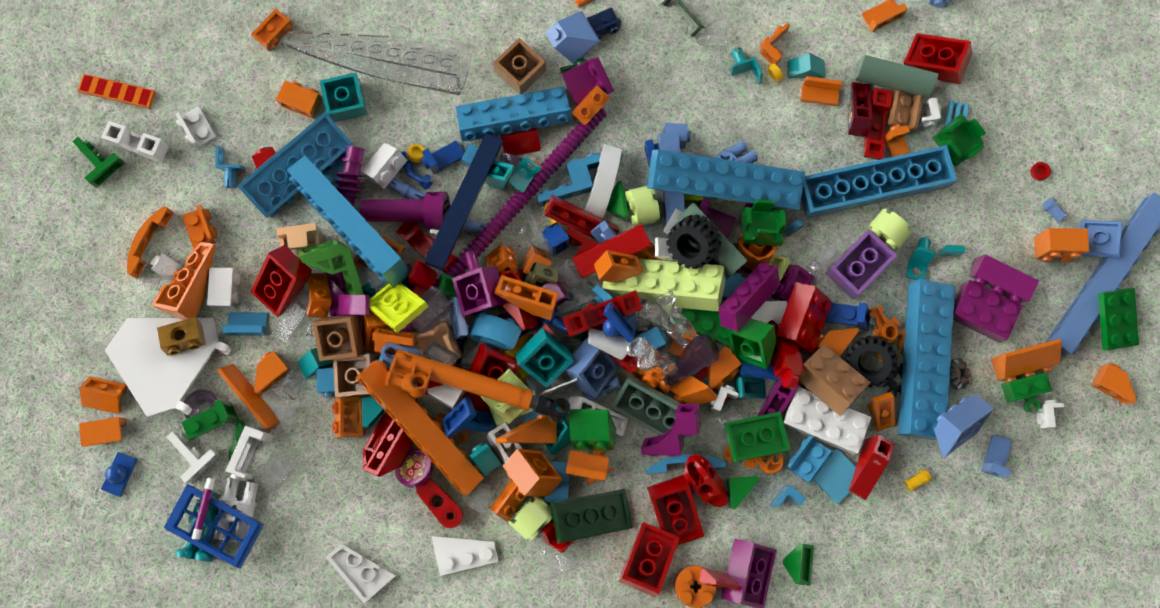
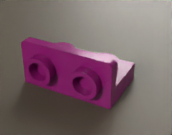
(793, 275)

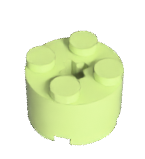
(643, 206)
(890, 229)
(530, 517)

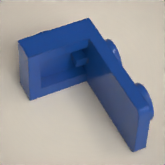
(443, 157)

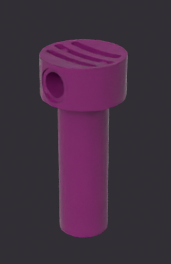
(429, 210)

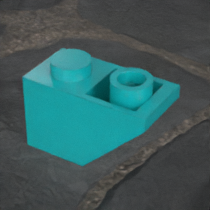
(485, 459)

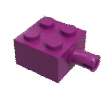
(477, 287)

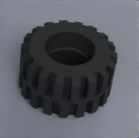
(684, 251)
(883, 349)

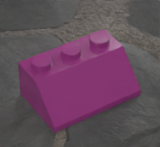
(1003, 278)
(751, 569)

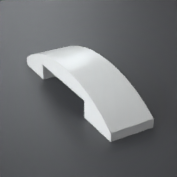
(604, 180)

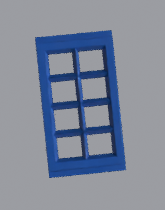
(246, 543)

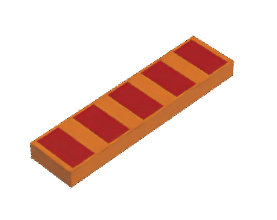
(116, 91)

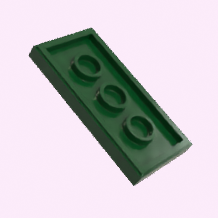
(591, 515)

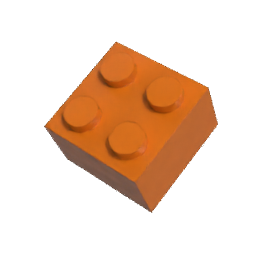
(1061, 244)
(532, 473)

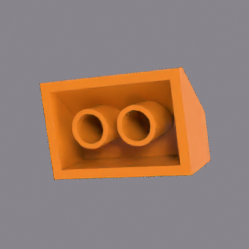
(1027, 360)

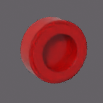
(1040, 171)

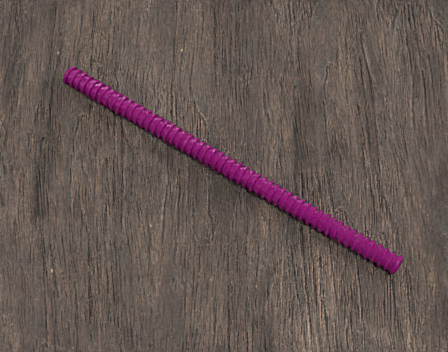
(520, 199)

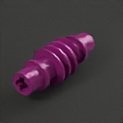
(351, 174)

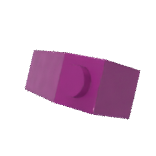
(777, 398)

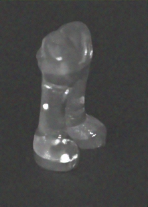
(682, 325)
(651, 357)

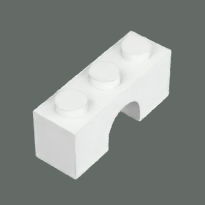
(142, 145)

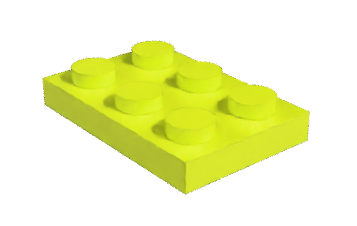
(397, 306)

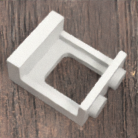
(249, 440)

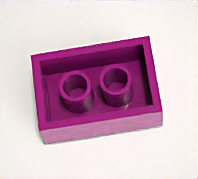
(985, 311)

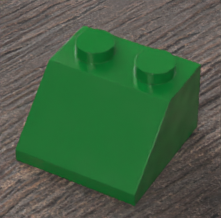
(754, 343)
(592, 429)

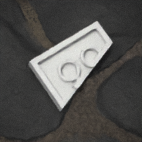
(462, 554)
(358, 572)

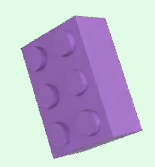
(861, 264)

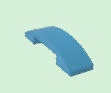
(661, 466)

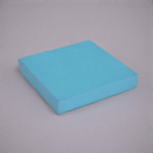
(836, 476)

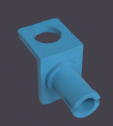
(229, 170)

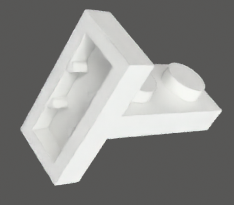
(193, 456)

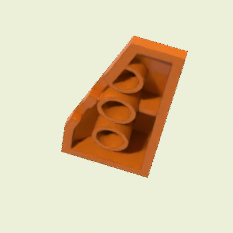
(186, 291)

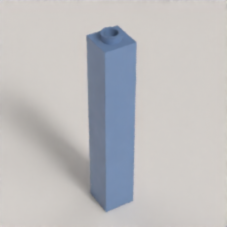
(670, 142)

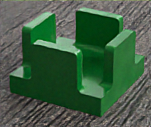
(961, 138)
(763, 224)

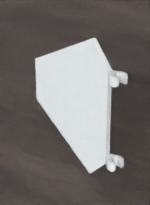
(151, 375)

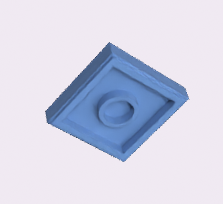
(1103, 238)

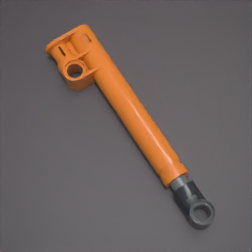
(412, 368)

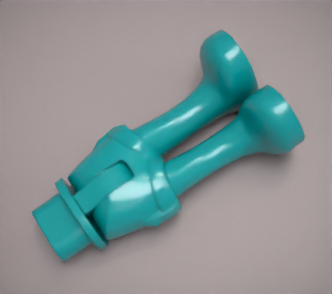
(189, 550)

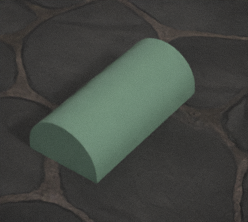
(895, 76)
(728, 255)
(646, 405)

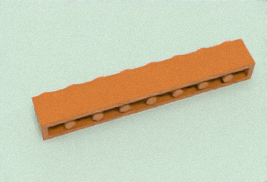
(421, 429)

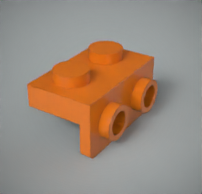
(272, 30)

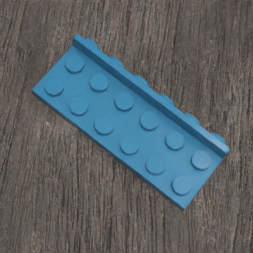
(513, 114)
(270, 183)

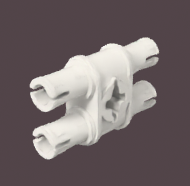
(246, 505)

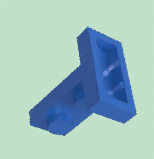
(849, 315)
(466, 417)

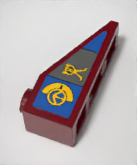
(860, 110)

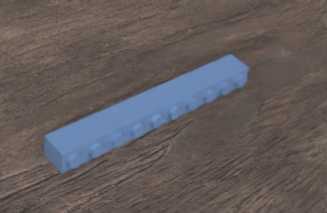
(1107, 276)

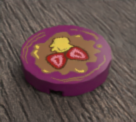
(414, 469)

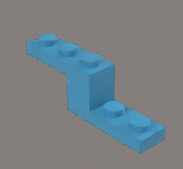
(579, 178)

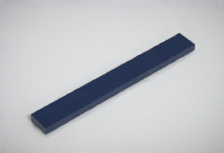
(463, 202)

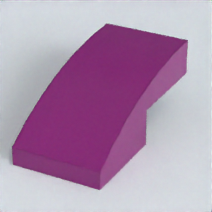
(354, 304)

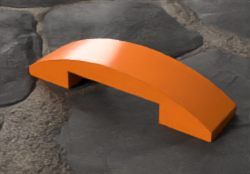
(143, 237)

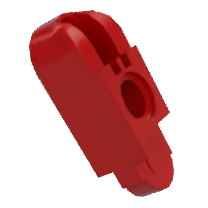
(787, 363)
(705, 481)
(428, 492)

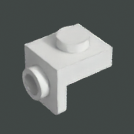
(933, 113)
(165, 266)
(722, 393)
(1046, 414)

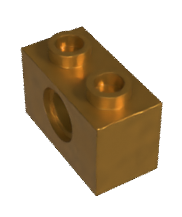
(170, 335)

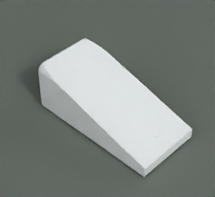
(614, 346)

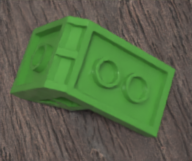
(323, 257)

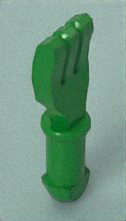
(238, 431)

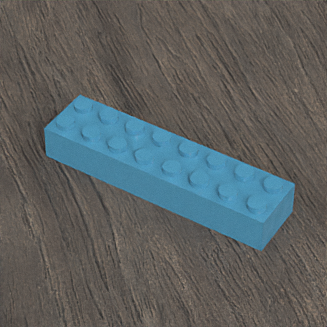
(724, 179)
(877, 181)
(348, 222)
(926, 357)

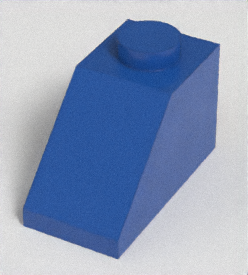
(555, 239)

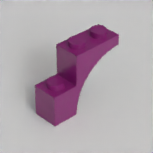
(672, 442)

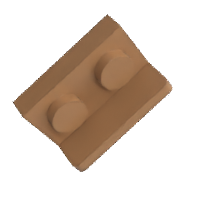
(905, 110)

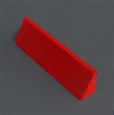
(574, 216)
(626, 242)

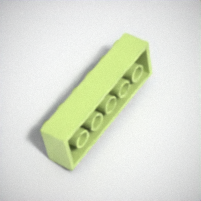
(693, 288)

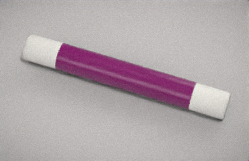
(203, 509)

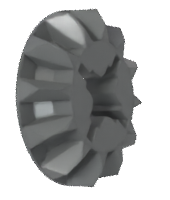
(958, 373)

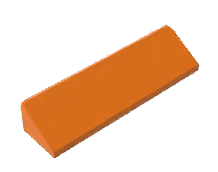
(246, 393)

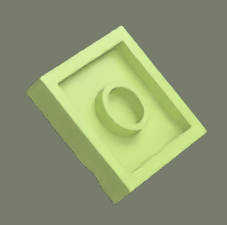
(504, 410)

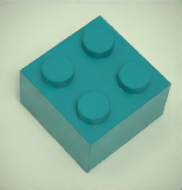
(343, 97)
(544, 357)

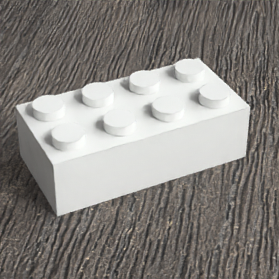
(813, 417)

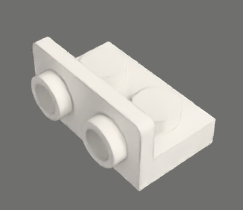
(196, 127)

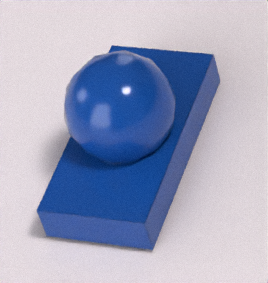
(617, 324)
(118, 474)

